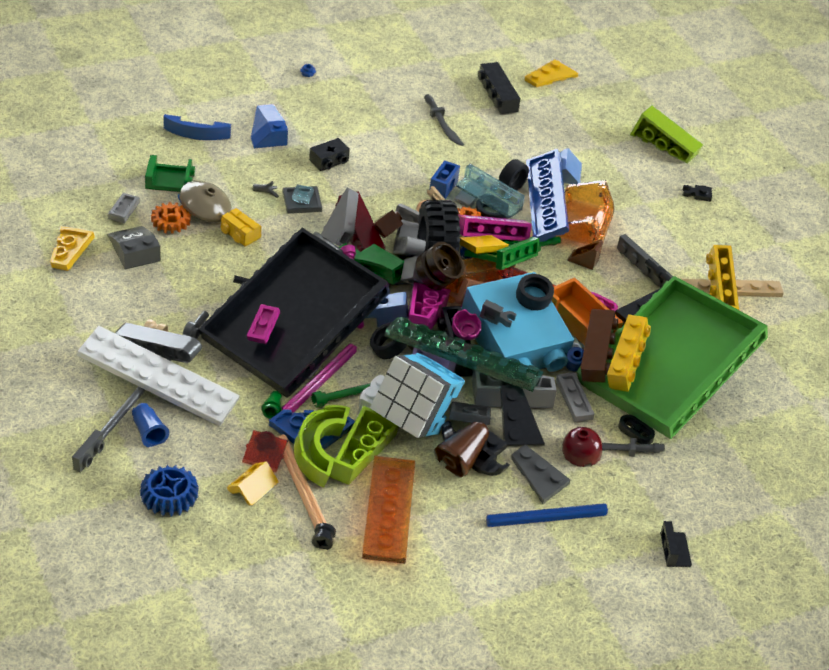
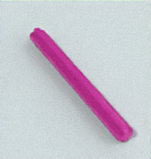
(320, 378)

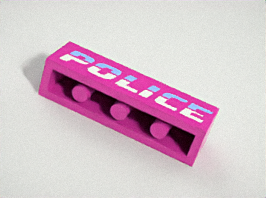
(498, 227)

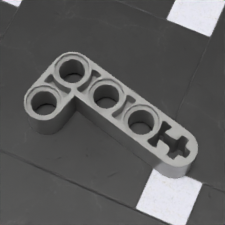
(406, 240)

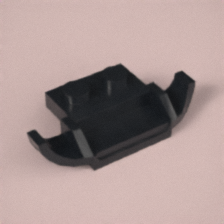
(486, 460)

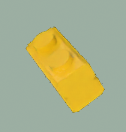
(240, 227)

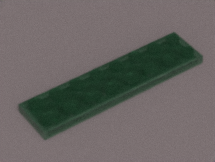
(465, 354)

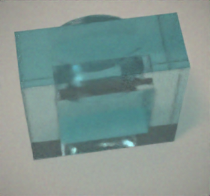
(303, 194)

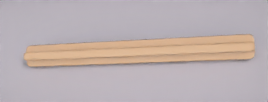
(302, 485)

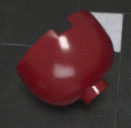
(582, 446)

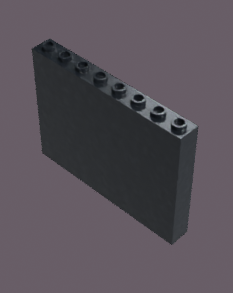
(319, 303)

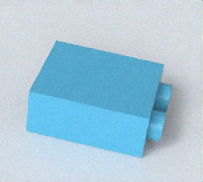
(534, 335)

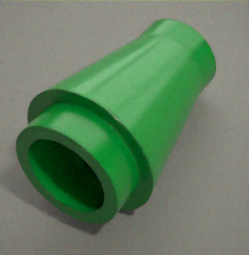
(272, 405)

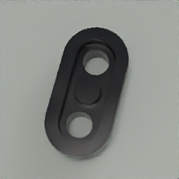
(637, 429)

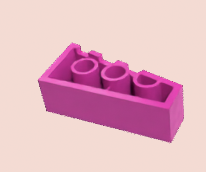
(426, 304)

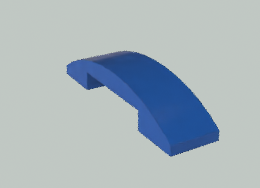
(196, 131)

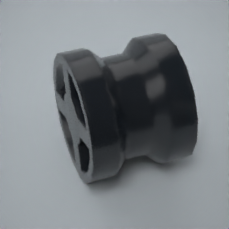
(323, 536)

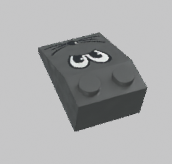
(135, 247)

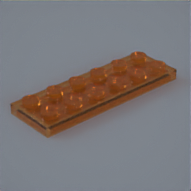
(389, 510)

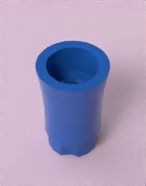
(149, 425)

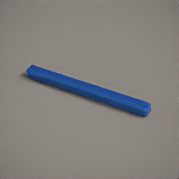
(545, 515)

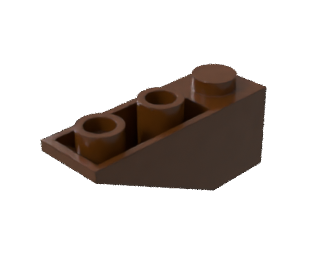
(388, 223)

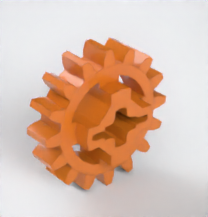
(170, 218)

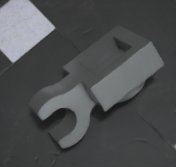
(495, 314)

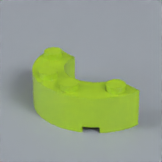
(307, 447)

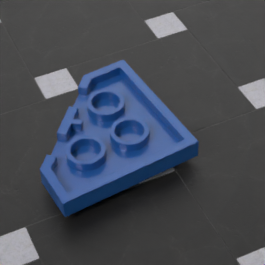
(289, 424)

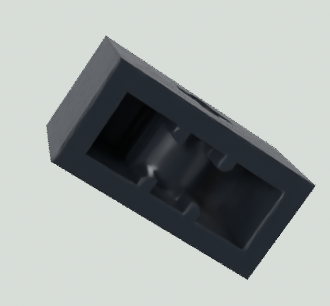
(329, 154)

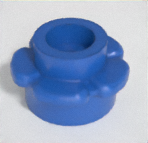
(308, 70)

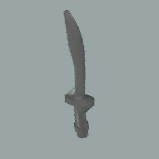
(439, 113)
(633, 447)

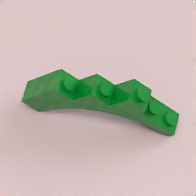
(380, 262)

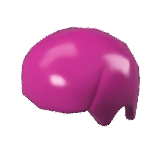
(466, 325)

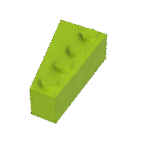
(365, 440)

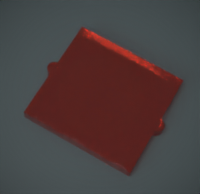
(264, 448)

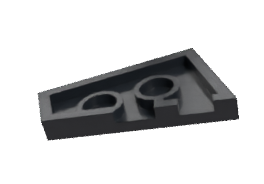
(517, 418)

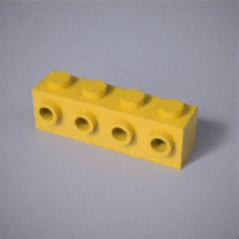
(722, 275)
(628, 353)

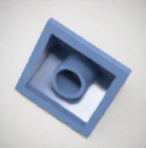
(570, 167)

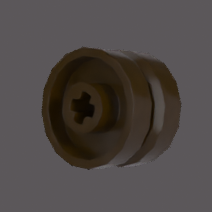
(439, 266)

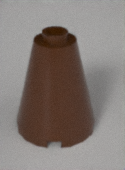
(462, 448)

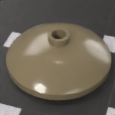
(205, 201)

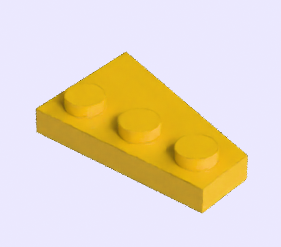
(550, 73)
(70, 246)

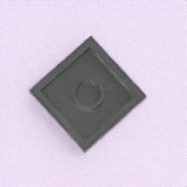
(297, 207)
(470, 413)

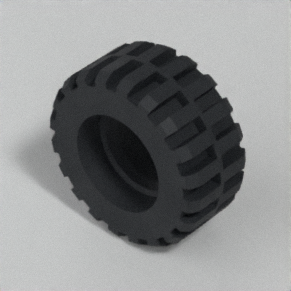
(439, 223)

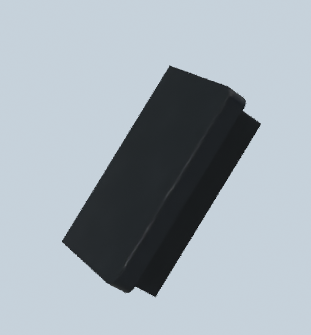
(674, 546)

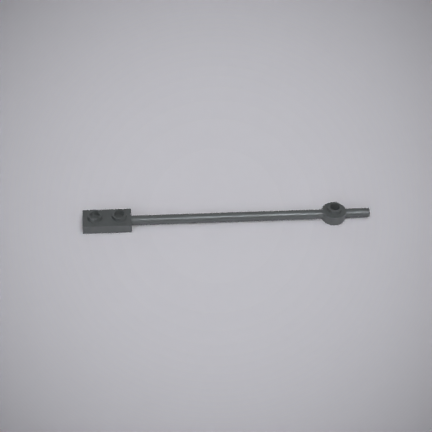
(94, 444)

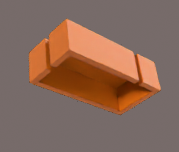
(575, 305)

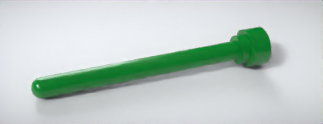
(322, 398)

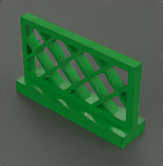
(513, 254)

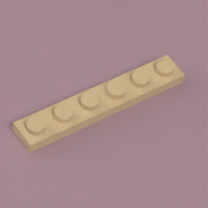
(754, 288)

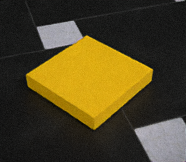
(482, 244)

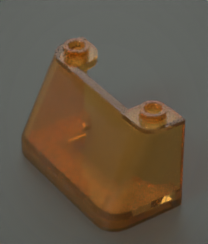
(588, 211)

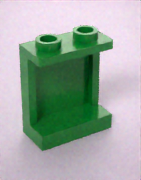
(167, 177)

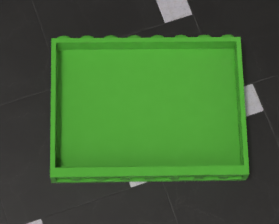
(686, 358)

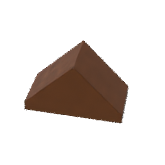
(587, 255)

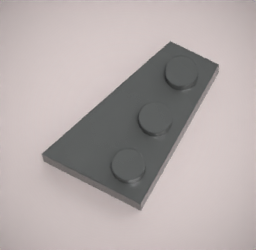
(540, 474)

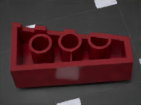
(364, 231)

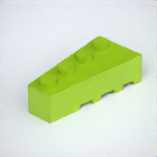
(666, 135)

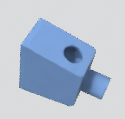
(390, 308)

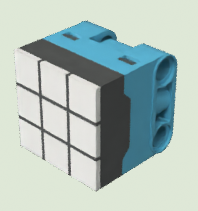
(417, 394)

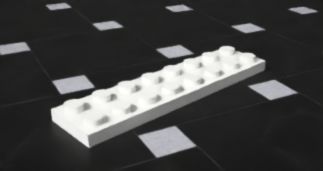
(158, 375)

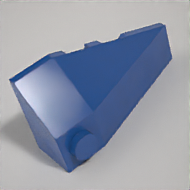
(268, 128)

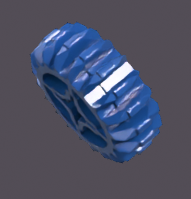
(169, 490)

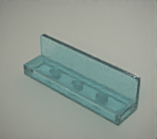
(491, 191)

